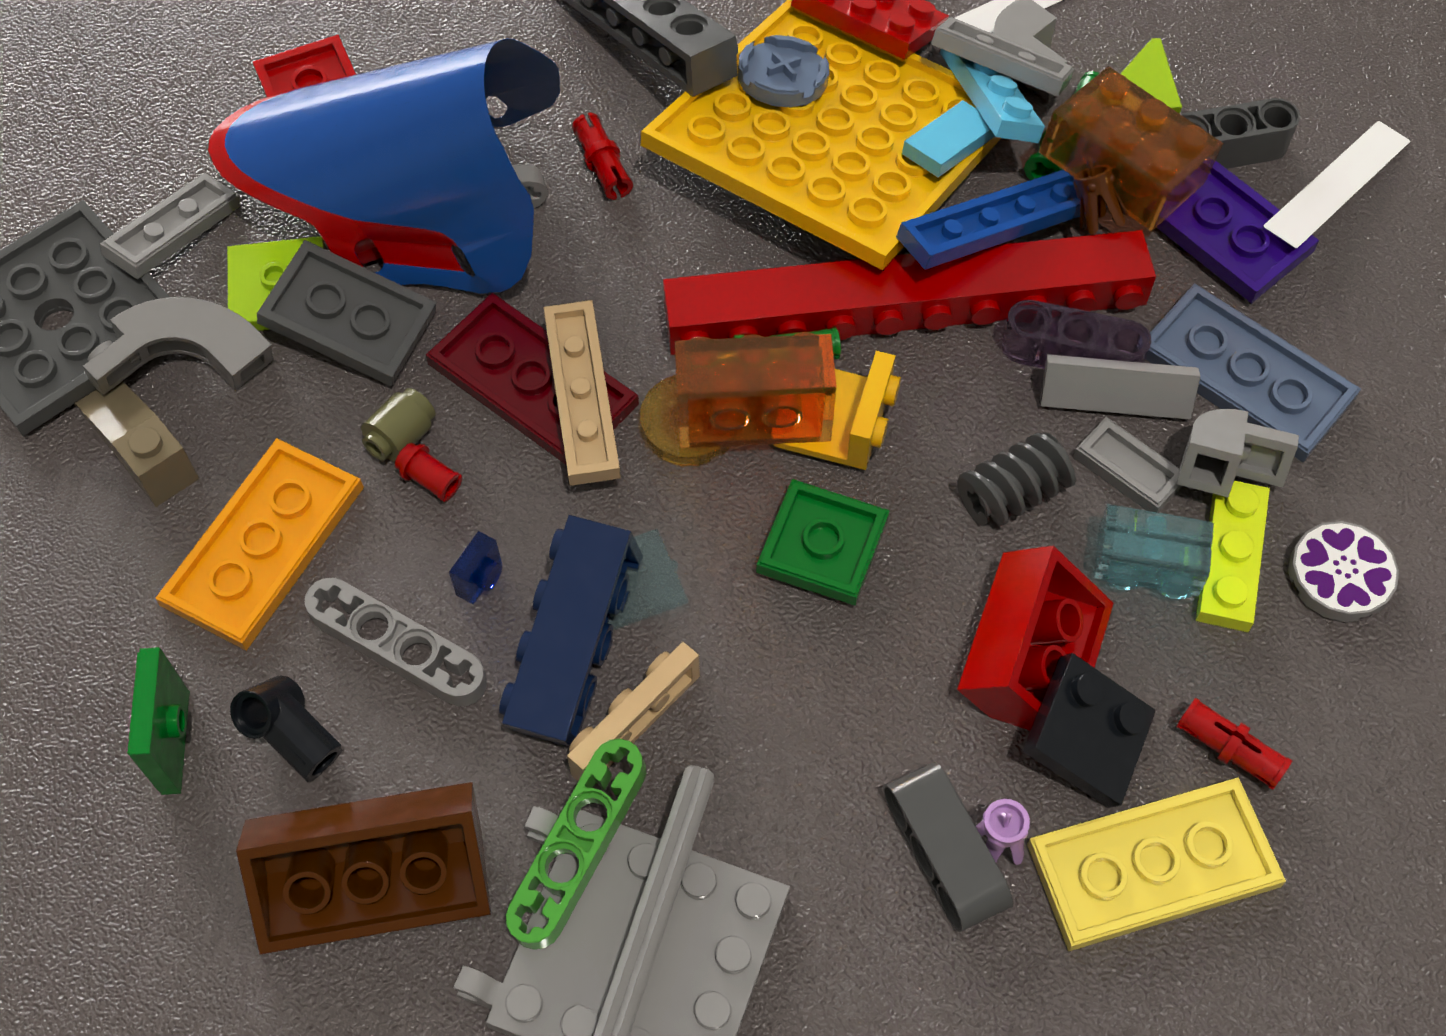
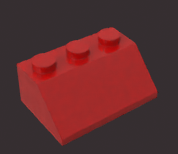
(1031, 618)

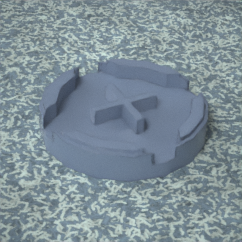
(783, 71)

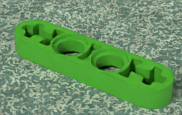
(570, 839)

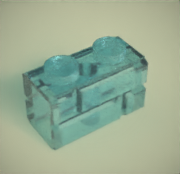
(1153, 551)

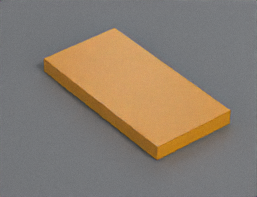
(260, 544)

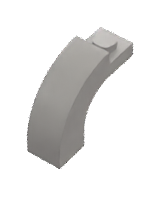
(179, 327)

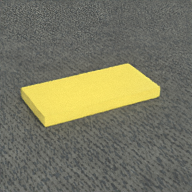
(1154, 863)

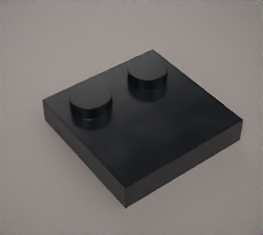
(1089, 730)

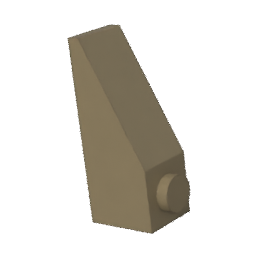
(139, 442)

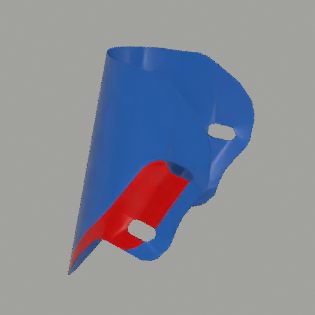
(402, 162)

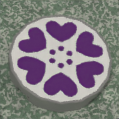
(1343, 571)

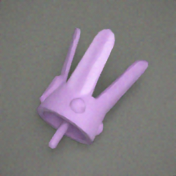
(1005, 826)

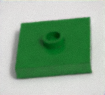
(823, 542)
(159, 721)

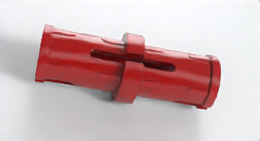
(602, 156)
(1234, 743)

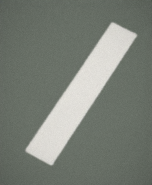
(1336, 184)

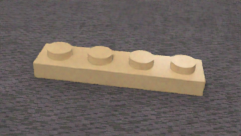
(581, 393)

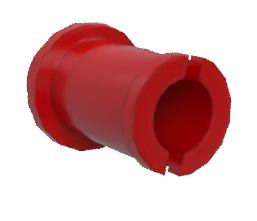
(417, 464)

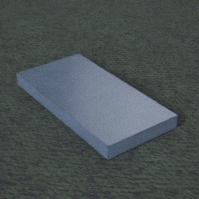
(1251, 369)

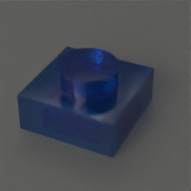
(476, 568)

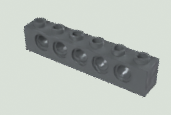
(669, 37)

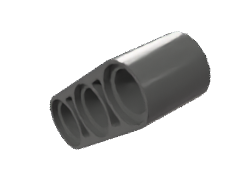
(1250, 130)
(948, 846)

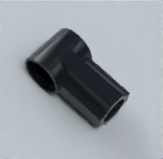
(279, 715)

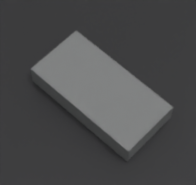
(1129, 466)

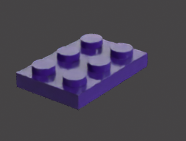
(1227, 234)

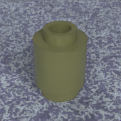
(397, 423)

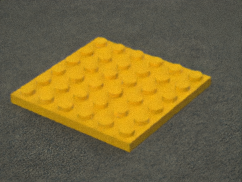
(826, 162)

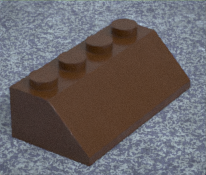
(364, 868)

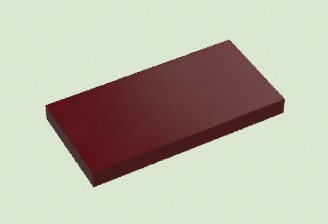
(508, 368)

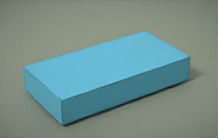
(948, 139)

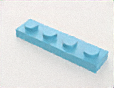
(996, 100)

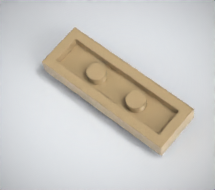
(638, 709)

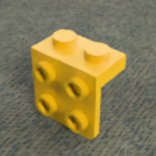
(857, 415)

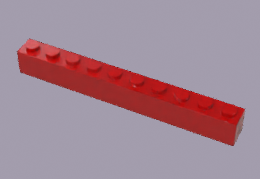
(865, 300)

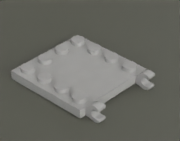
(702, 966)

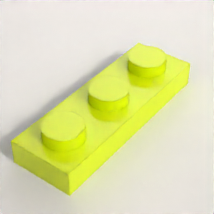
(1235, 558)

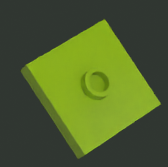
(255, 271)

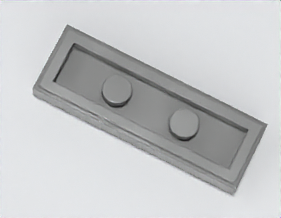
(1003, 56)
(170, 225)
(1119, 386)

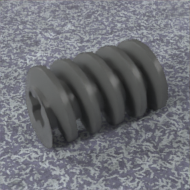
(1014, 478)

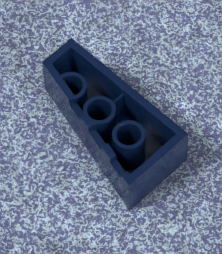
(569, 630)

